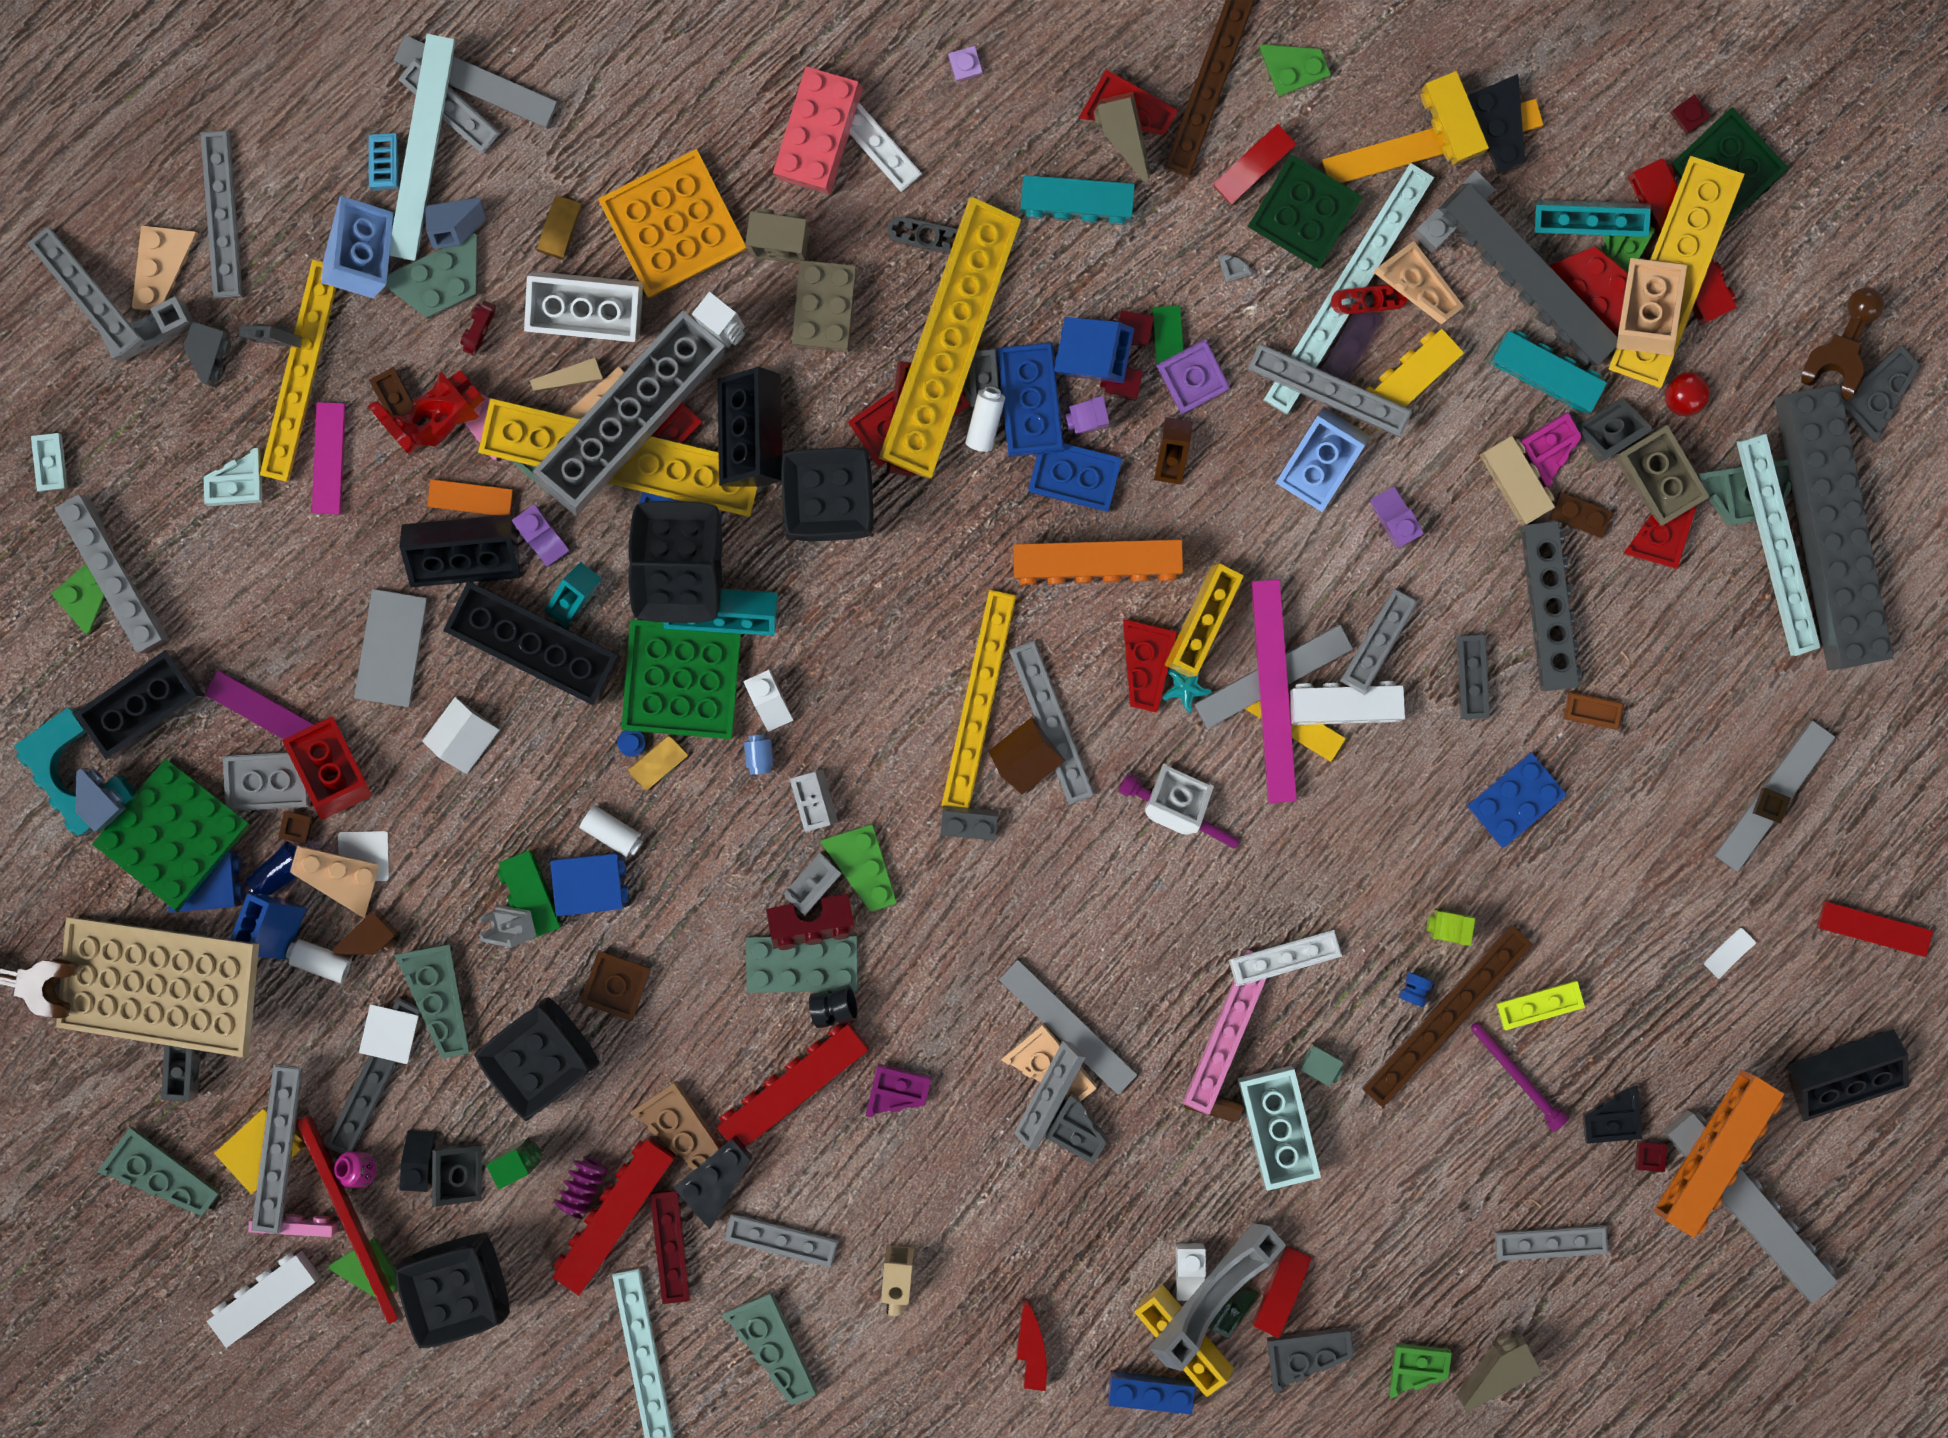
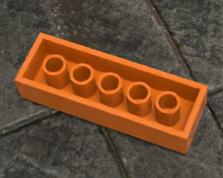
(1097, 560)
(1718, 1153)

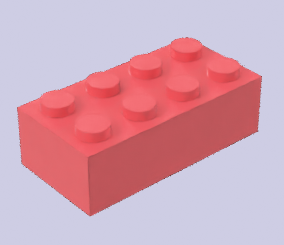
(817, 130)

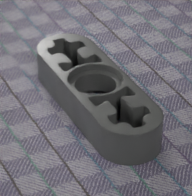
(905, 238)

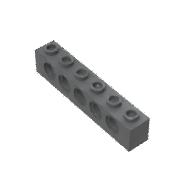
(1542, 621)
(181, 1066)

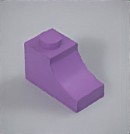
(1088, 416)
(1396, 517)
(541, 535)

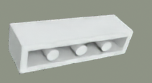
(719, 320)
(1346, 705)
(264, 1298)

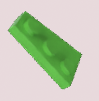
(863, 865)

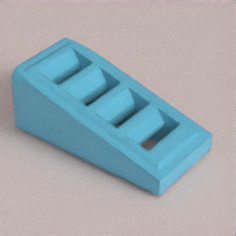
(384, 184)

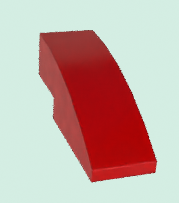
(1254, 164)
(1281, 1291)
(1032, 1349)

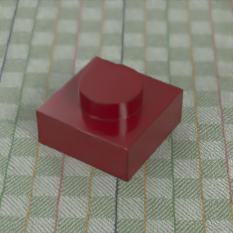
(1690, 114)
(1651, 1156)

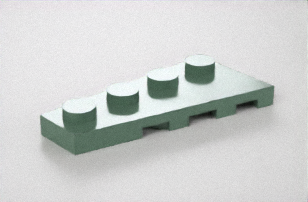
(435, 990)
(150, 1168)
(772, 1343)

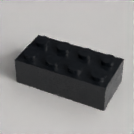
(139, 704)

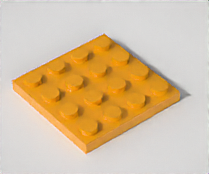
(672, 224)

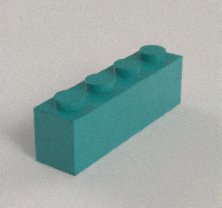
(1078, 199)
(1592, 218)
(1548, 372)
(740, 613)

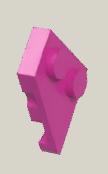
(1550, 446)

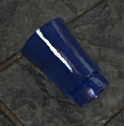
(274, 872)

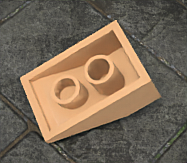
(1651, 306)

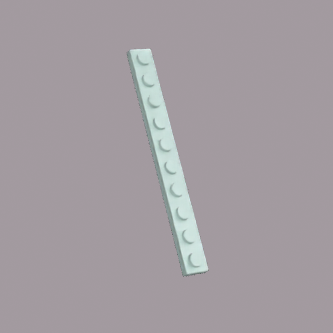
(1356, 274)

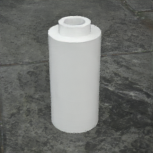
(985, 419)
(611, 831)
(319, 960)

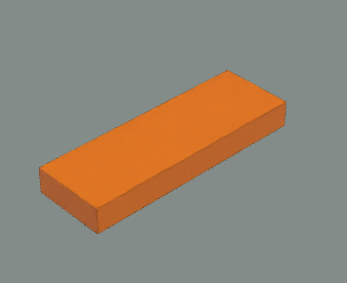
(470, 498)

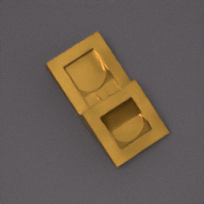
(559, 227)

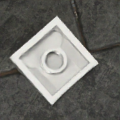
(1178, 801)

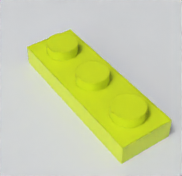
(1540, 1005)

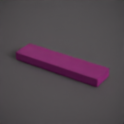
(255, 706)

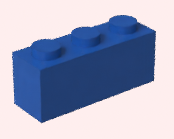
(1151, 1392)

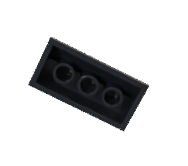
(750, 428)
(460, 551)
(1849, 1075)

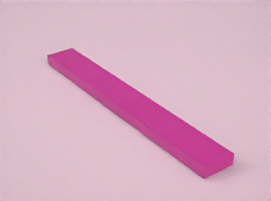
(1273, 691)

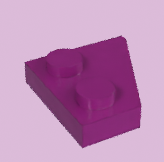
(896, 1090)

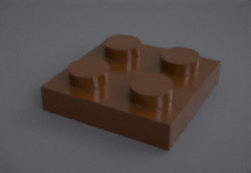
(615, 985)

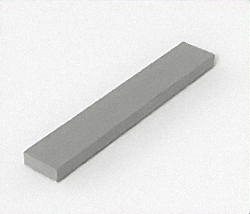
(487, 86)
(221, 214)
(86, 293)
(1329, 390)
(1299, 663)
(1051, 720)
(1783, 780)
(1067, 1026)
(277, 1148)

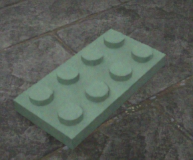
(802, 968)

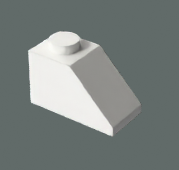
(768, 700)

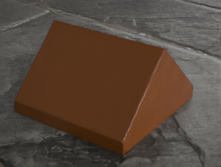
(1025, 756)

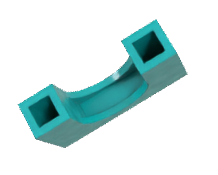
(42, 754)

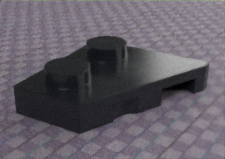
(1615, 1118)

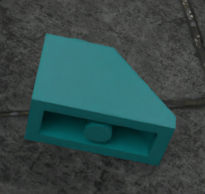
(572, 594)

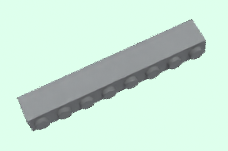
(1762, 1219)

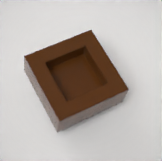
(295, 827)

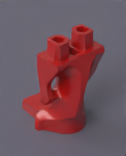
(441, 405)

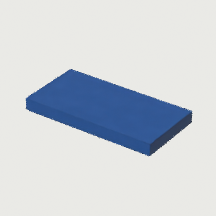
(1030, 399)

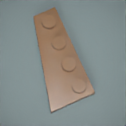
(678, 1125)

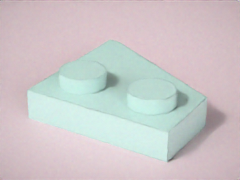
(236, 482)

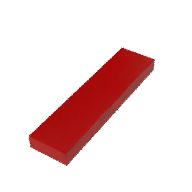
(1875, 929)

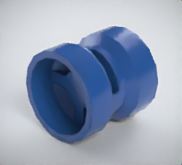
(1416, 989)

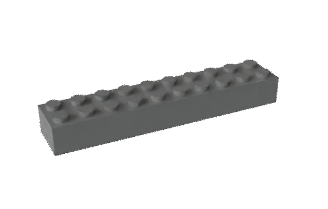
(1833, 527)

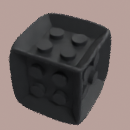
(827, 494)
(675, 561)
(536, 1058)
(452, 1290)

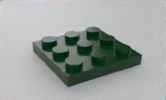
(1739, 148)
(1304, 211)

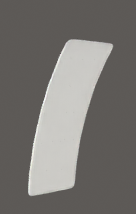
(1729, 952)

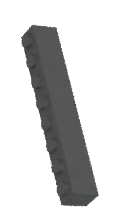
(1528, 274)

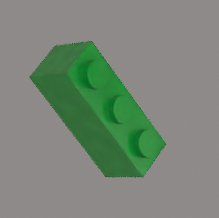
(529, 891)
(514, 1163)

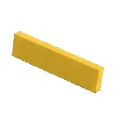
(1314, 737)

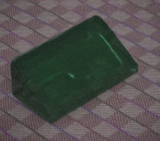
(1233, 1311)

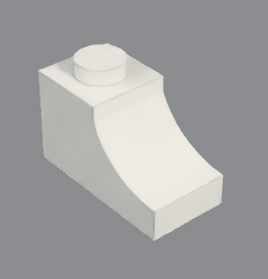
(1189, 1269)

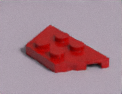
(1597, 282)

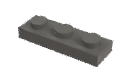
(1472, 677)

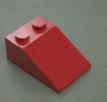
(326, 768)

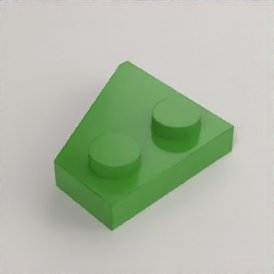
(81, 598)
(351, 1269)

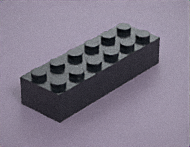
(532, 643)

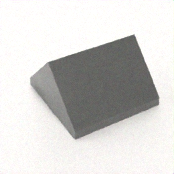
(1613, 429)
(456, 1174)

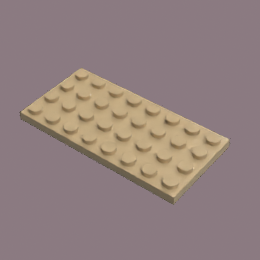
(159, 986)

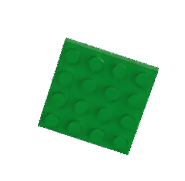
(680, 681)
(171, 835)

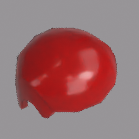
(1687, 394)

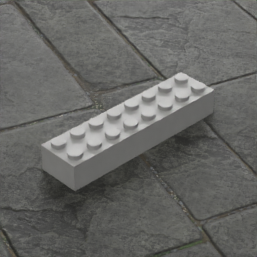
(629, 413)

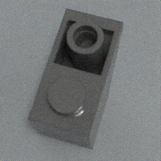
(206, 351)

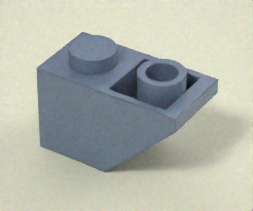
(453, 221)
(95, 801)

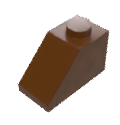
(1173, 450)
(369, 937)

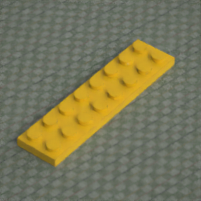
(1691, 240)

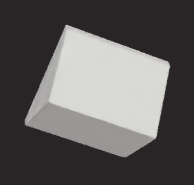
(460, 736)

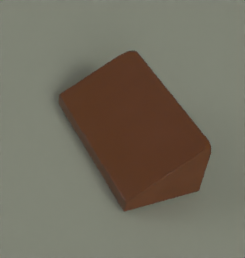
(1224, 1109)

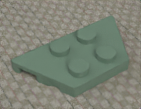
(438, 279)
(1731, 495)

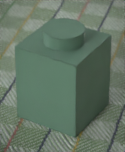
(1321, 1065)

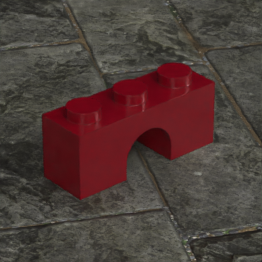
(1130, 388)
(834, 922)

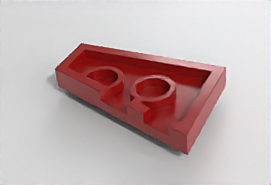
(1662, 543)

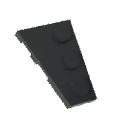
(713, 1181)

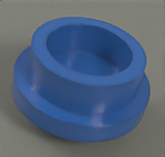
(631, 743)

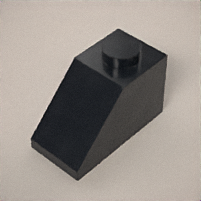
(417, 1161)

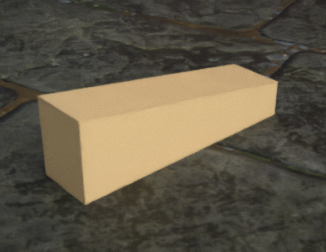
(577, 374)

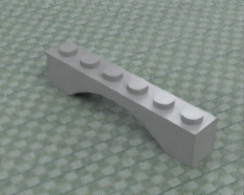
(126, 602)
(1185, 1332)

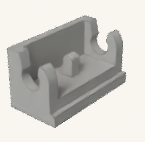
(813, 800)
(812, 883)
(508, 926)

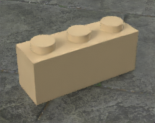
(1518, 480)

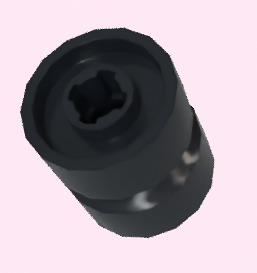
(833, 1007)

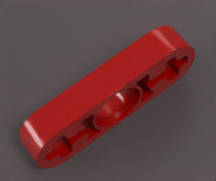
(1359, 295)

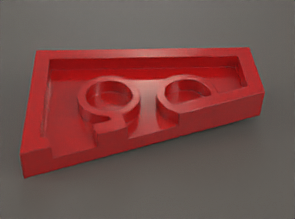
(1153, 112)
(1146, 657)

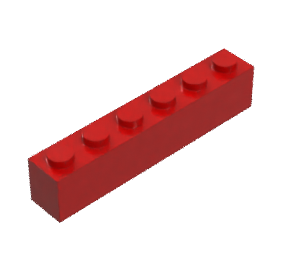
(1656, 186)
(794, 1086)
(613, 1216)

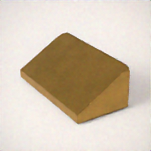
(657, 762)

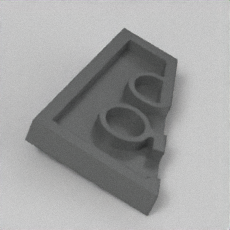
(1881, 392)
(1302, 1354)

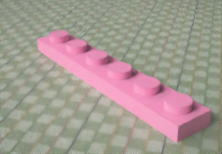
(1222, 1045)

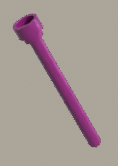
(1132, 787)
(1554, 1117)

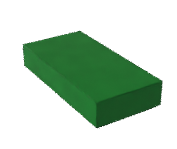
(1167, 331)

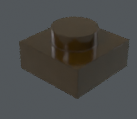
(1771, 805)

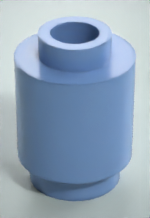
(758, 754)

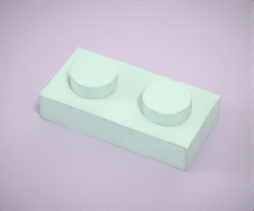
(49, 462)

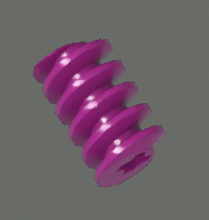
(581, 1187)

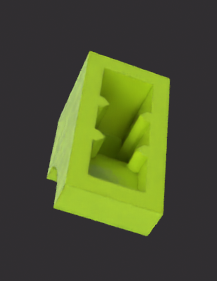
(1451, 927)

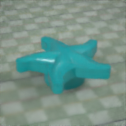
(1185, 688)

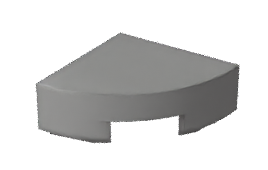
(1233, 268)

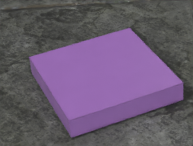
(1193, 376)

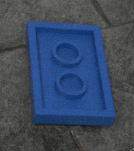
(1076, 477)
(1516, 800)

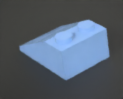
(358, 248)
(1323, 459)

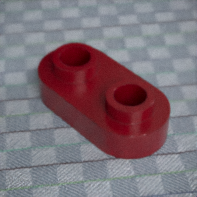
(482, 319)

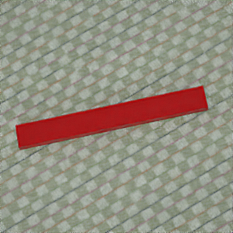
(349, 1220)

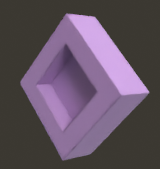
(965, 64)

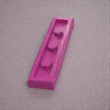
(328, 458)

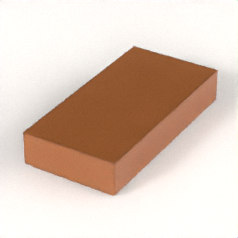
(1593, 711)

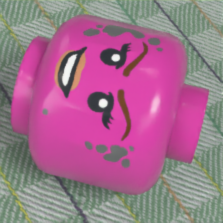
(355, 1169)

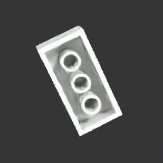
(583, 306)

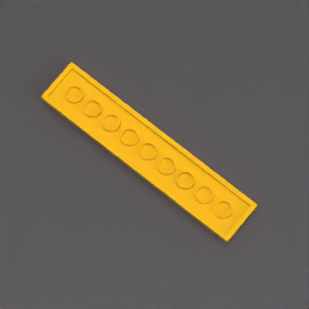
(950, 338)
(656, 468)

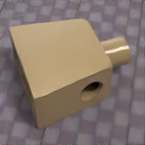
(897, 1278)

